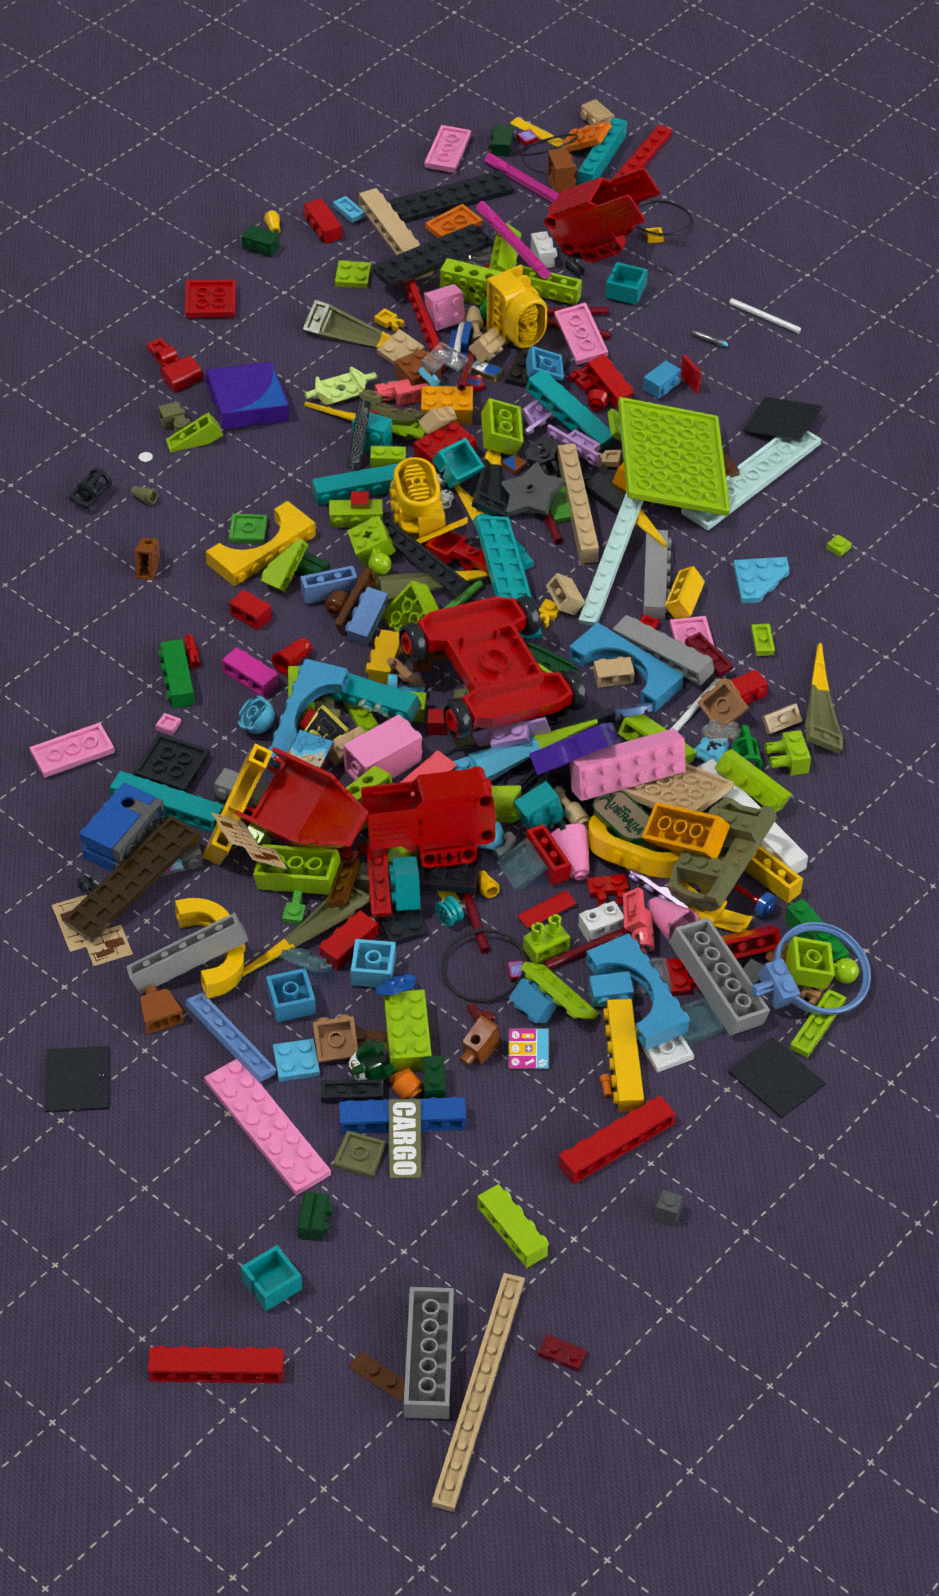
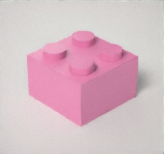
(445, 306)

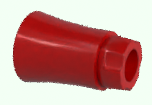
(291, 655)

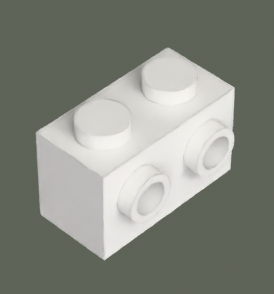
(543, 248)
(601, 921)

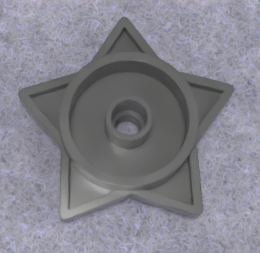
(532, 492)

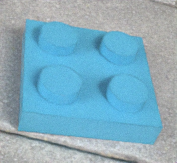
(296, 1060)

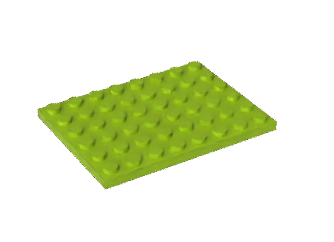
(673, 456)

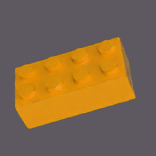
(685, 830)

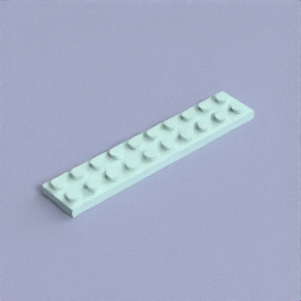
(757, 473)

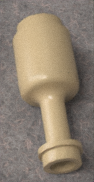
(474, 315)
(573, 811)

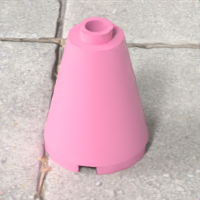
(575, 846)
(670, 915)

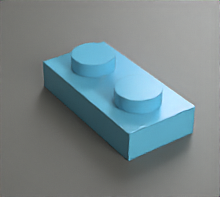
(348, 209)

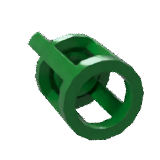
(747, 746)

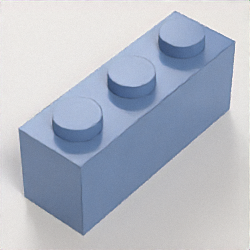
(320, 585)
(366, 616)

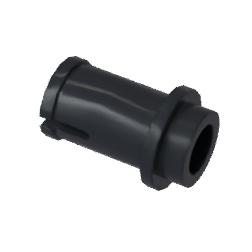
(571, 264)
(85, 883)

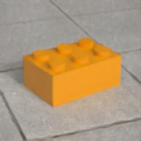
(449, 396)

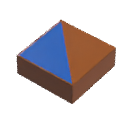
(514, 464)

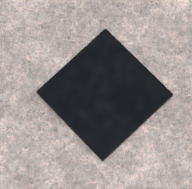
(782, 419)

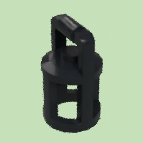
(88, 491)

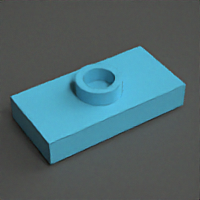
(432, 380)

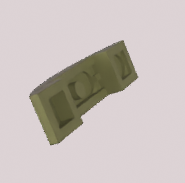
(388, 411)

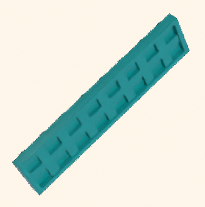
(503, 559)

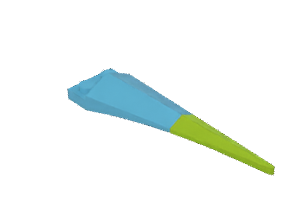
(501, 760)

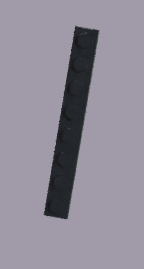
(426, 560)

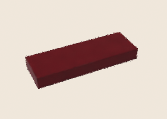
(702, 645)

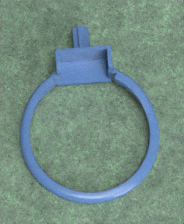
(780, 985)

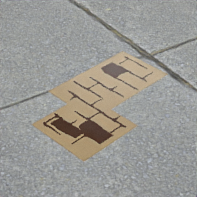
(239, 834)
(107, 947)

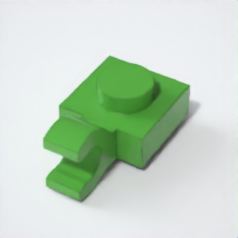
(294, 911)

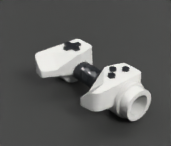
(446, 496)

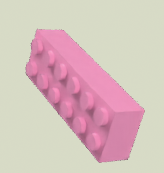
(628, 764)

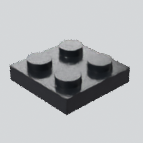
(403, 926)

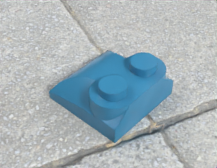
(542, 359)

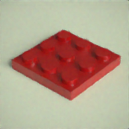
(210, 298)

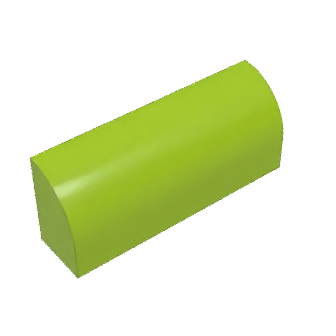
(641, 726)

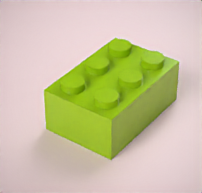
(502, 427)

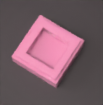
(168, 724)

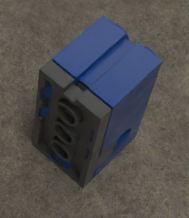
(121, 826)

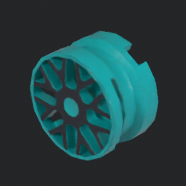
(449, 911)

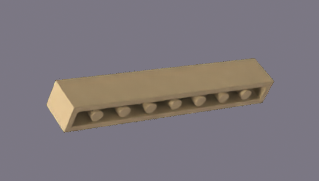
(388, 223)
(578, 504)

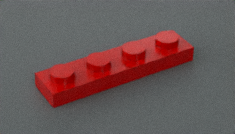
(379, 882)

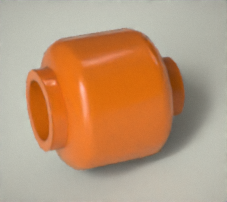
(407, 1085)

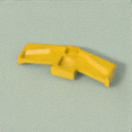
(721, 917)

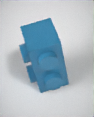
(662, 379)
(610, 987)
(533, 1001)

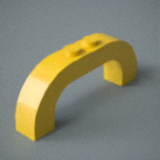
(629, 854)
(227, 975)

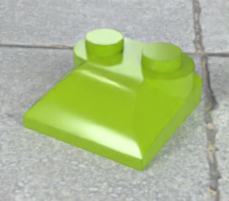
(504, 803)

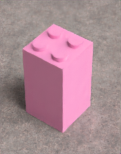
(390, 746)

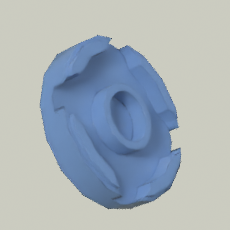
(633, 710)

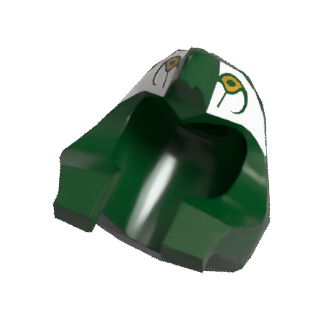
(370, 1062)

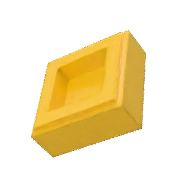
(651, 238)

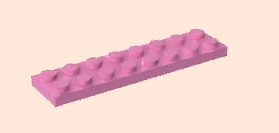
(267, 1127)

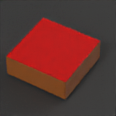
(359, 499)

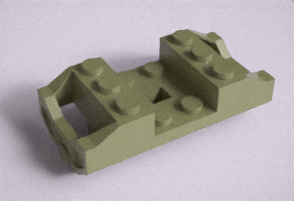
(720, 875)

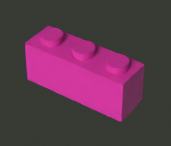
(250, 672)

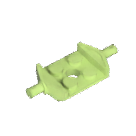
(351, 383)

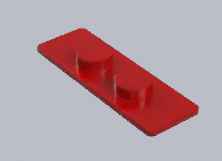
(546, 909)

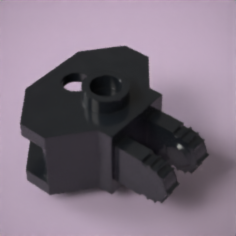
(545, 455)

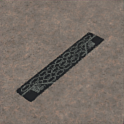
(359, 434)

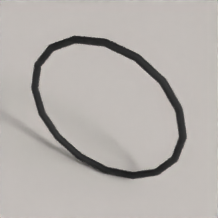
(471, 933)

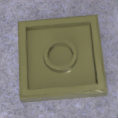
(359, 1154)

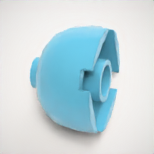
(257, 715)

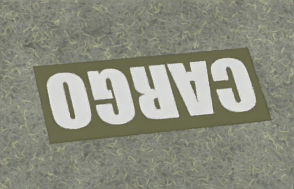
(405, 1138)

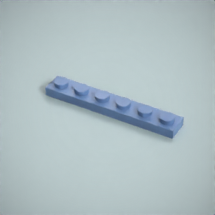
(230, 1037)

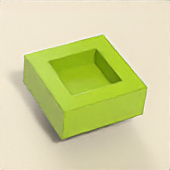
(838, 545)

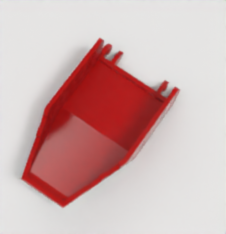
(306, 806)

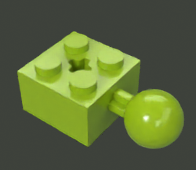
(372, 545)
(813, 966)

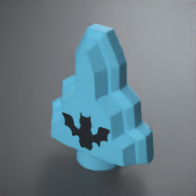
(711, 750)

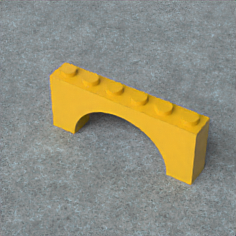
(239, 565)
(244, 785)

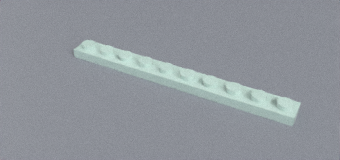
(610, 561)

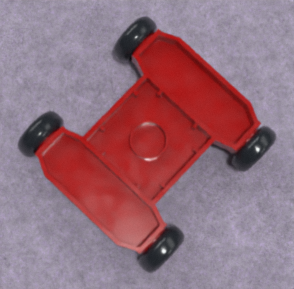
(492, 663)

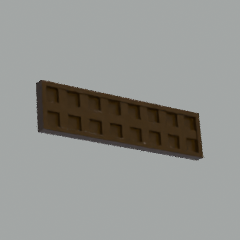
(131, 878)

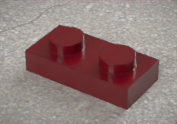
(562, 1353)

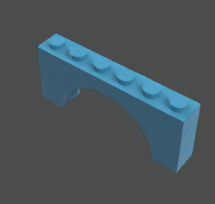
(602, 643)
(313, 681)
(666, 1017)

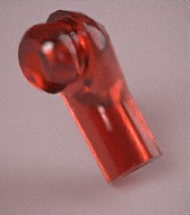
(476, 1013)

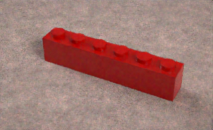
(616, 1139)
(216, 1364)

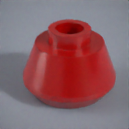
(597, 399)

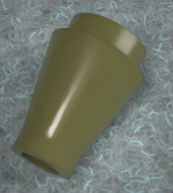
(145, 494)

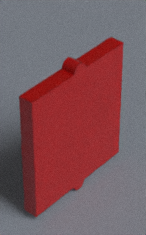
(690, 374)

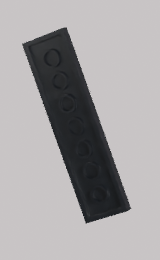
(449, 196)
(431, 255)

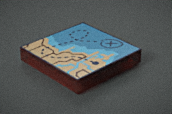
(311, 748)

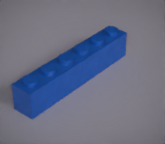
(373, 1115)

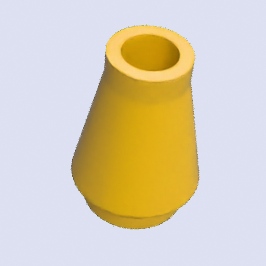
(272, 220)
(488, 886)

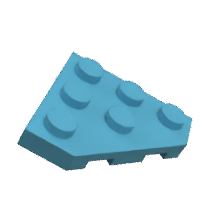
(759, 576)

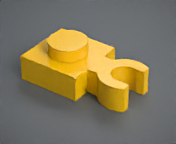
(388, 319)
(548, 611)

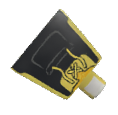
(326, 725)

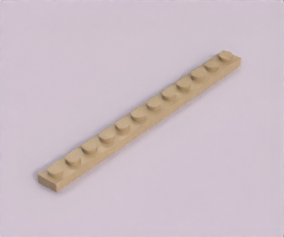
(478, 1393)

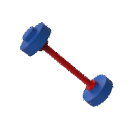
(764, 904)

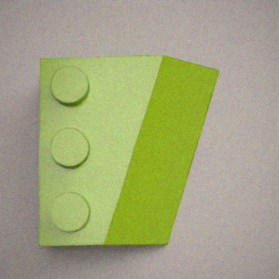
(409, 606)

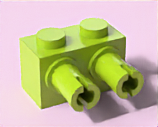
(794, 752)
(546, 940)

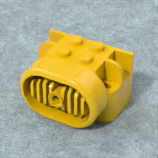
(515, 308)
(416, 497)

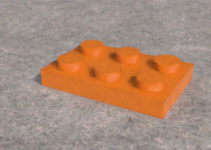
(587, 136)
(452, 221)

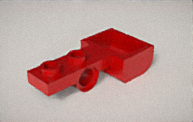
(175, 372)
(454, 545)

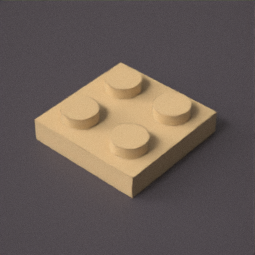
(399, 346)

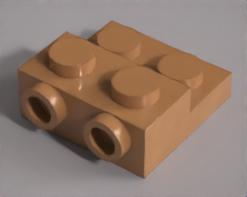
(723, 702)
(335, 1038)

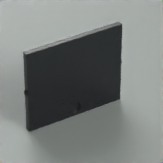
(776, 1077)
(77, 1079)

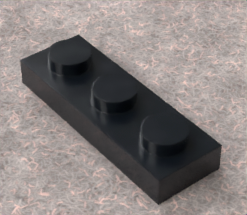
(351, 1090)

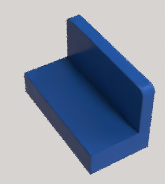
(466, 337)

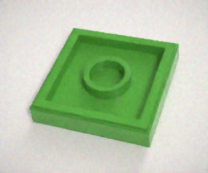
(248, 528)

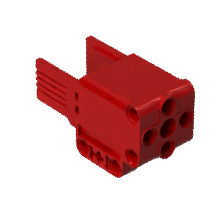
(596, 218)
(449, 816)

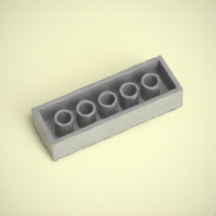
(719, 976)
(429, 1353)

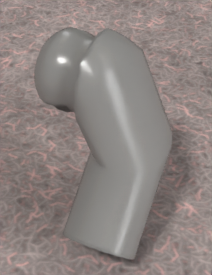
(508, 845)

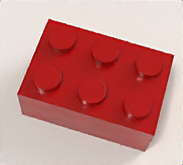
(443, 437)

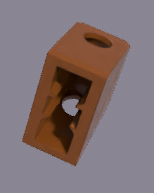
(147, 552)
(159, 1010)
(480, 1042)

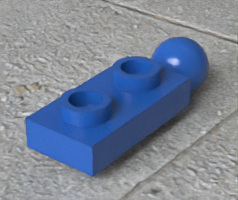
(397, 985)

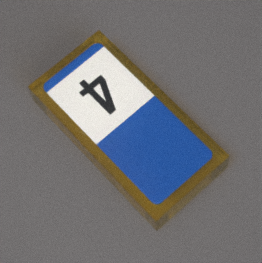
(487, 370)

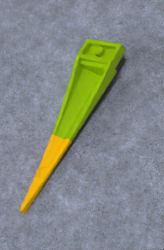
(403, 429)

